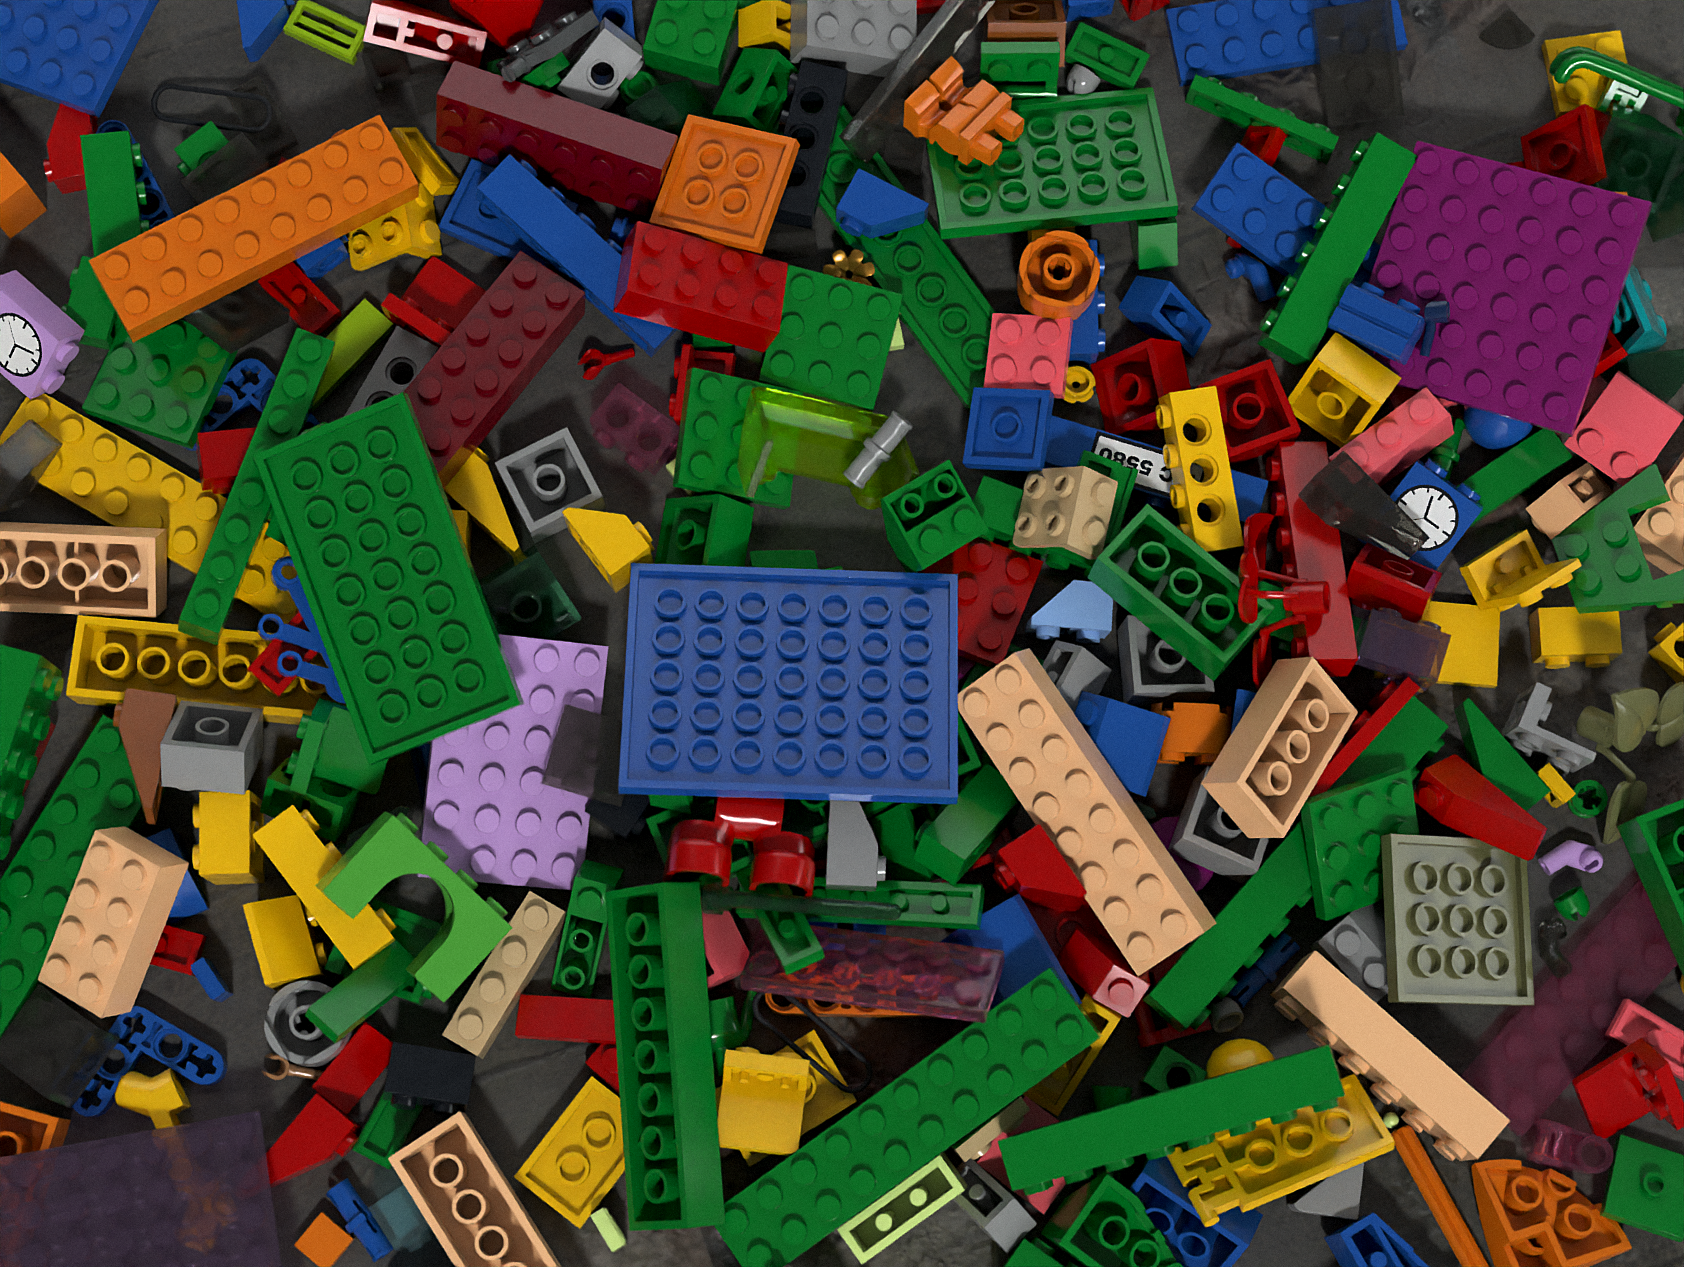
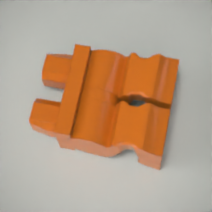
(961, 117)

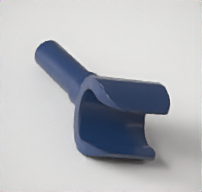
(1434, 313)

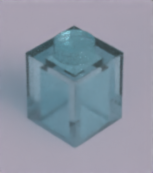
(401, 1220)

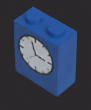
(1437, 509)

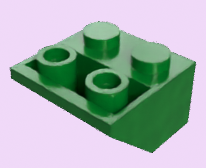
(930, 518)

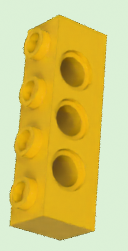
(1202, 411)

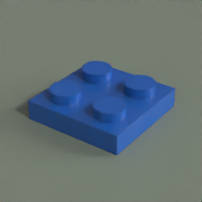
(1008, 429)

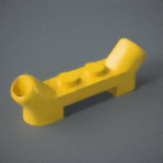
(154, 1096)

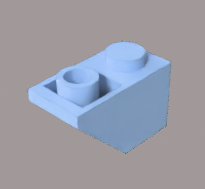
(1075, 611)

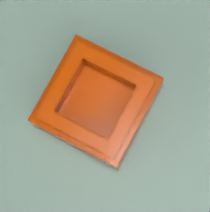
(324, 1241)

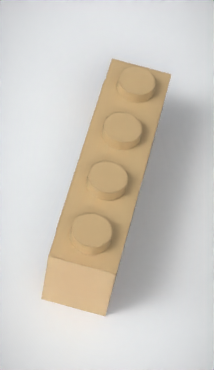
(505, 975)

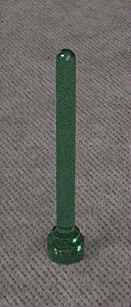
(719, 899)

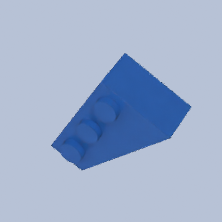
(1371, 1244)

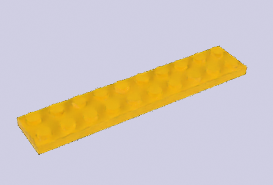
(141, 491)

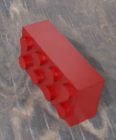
(700, 287)

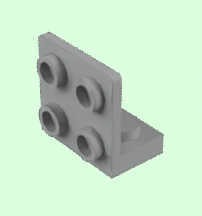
(1528, 738)

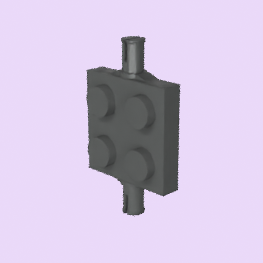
(545, 43)

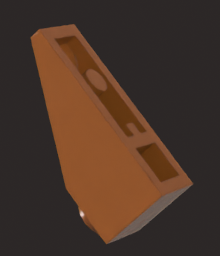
(142, 725)

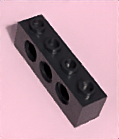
(827, 89)

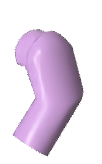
(1574, 855)

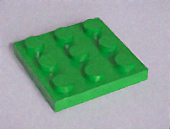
(832, 338)
(160, 382)
(712, 439)
(1345, 838)

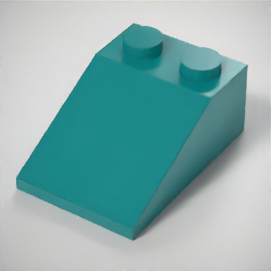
(1635, 318)

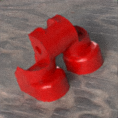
(708, 844)

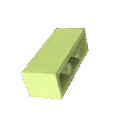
(902, 1207)

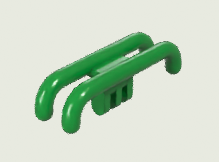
(1626, 83)

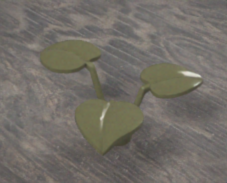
(1634, 715)

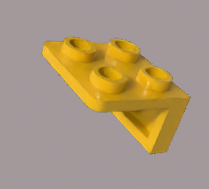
(403, 230)
(1514, 574)
(762, 1101)

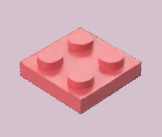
(1028, 353)

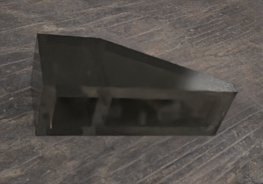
(1358, 506)

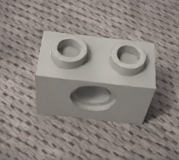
(605, 45)

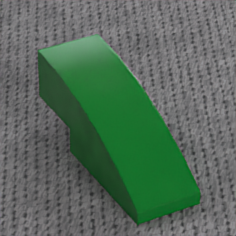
(1517, 471)

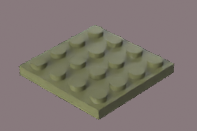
(1456, 922)

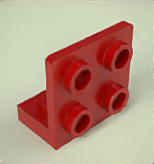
(433, 302)
(1627, 1088)

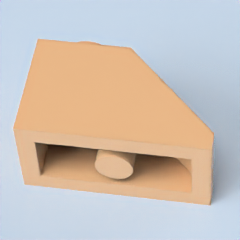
(1568, 500)

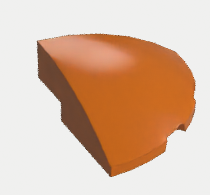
(1541, 1218)

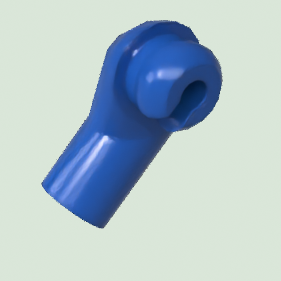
(1254, 271)

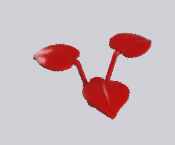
(1301, 597)

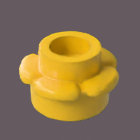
(1086, 381)

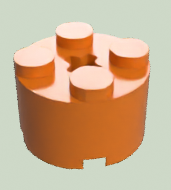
(1063, 254)
(1194, 732)

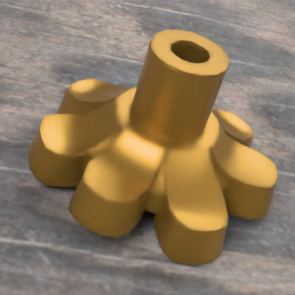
(852, 263)

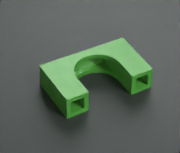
(469, 924)

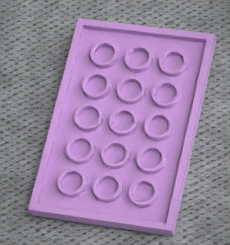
(486, 778)

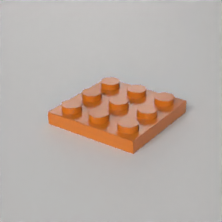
(725, 183)

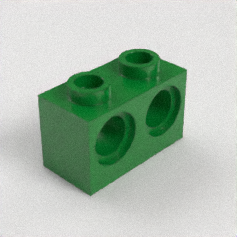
(328, 802)

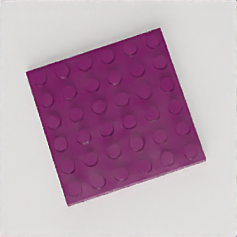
(1526, 276)

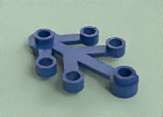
(299, 637)

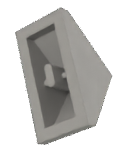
(1333, 1196)

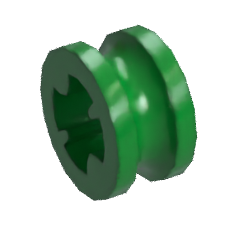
(1598, 794)

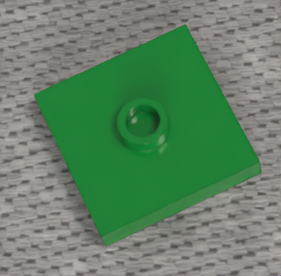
(1646, 1188)

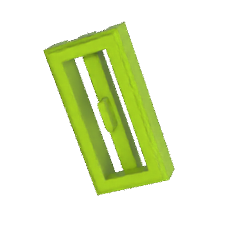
(355, 45)

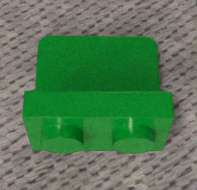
(332, 752)

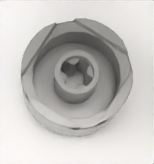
(285, 1024)

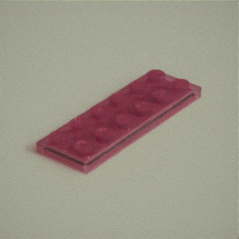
(884, 974)

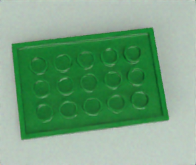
(1071, 166)

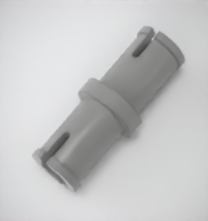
(877, 449)

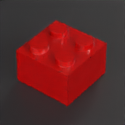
(1254, 411)

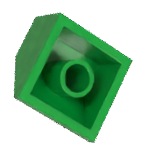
(704, 531)

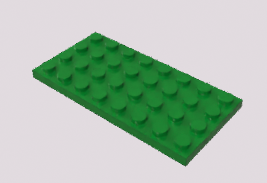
(388, 579)

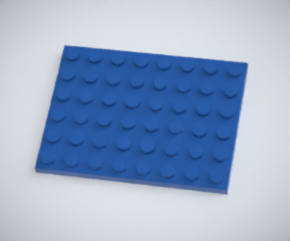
(791, 684)

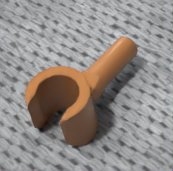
(290, 1069)

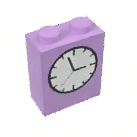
(34, 337)

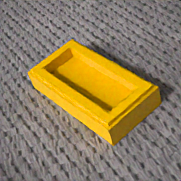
(425, 161)

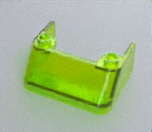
(815, 442)

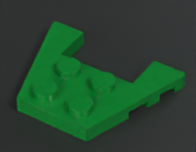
(1612, 559)

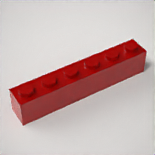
(1311, 552)

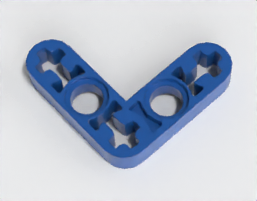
(254, 395)
(150, 1043)

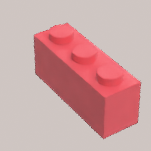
(1400, 437)

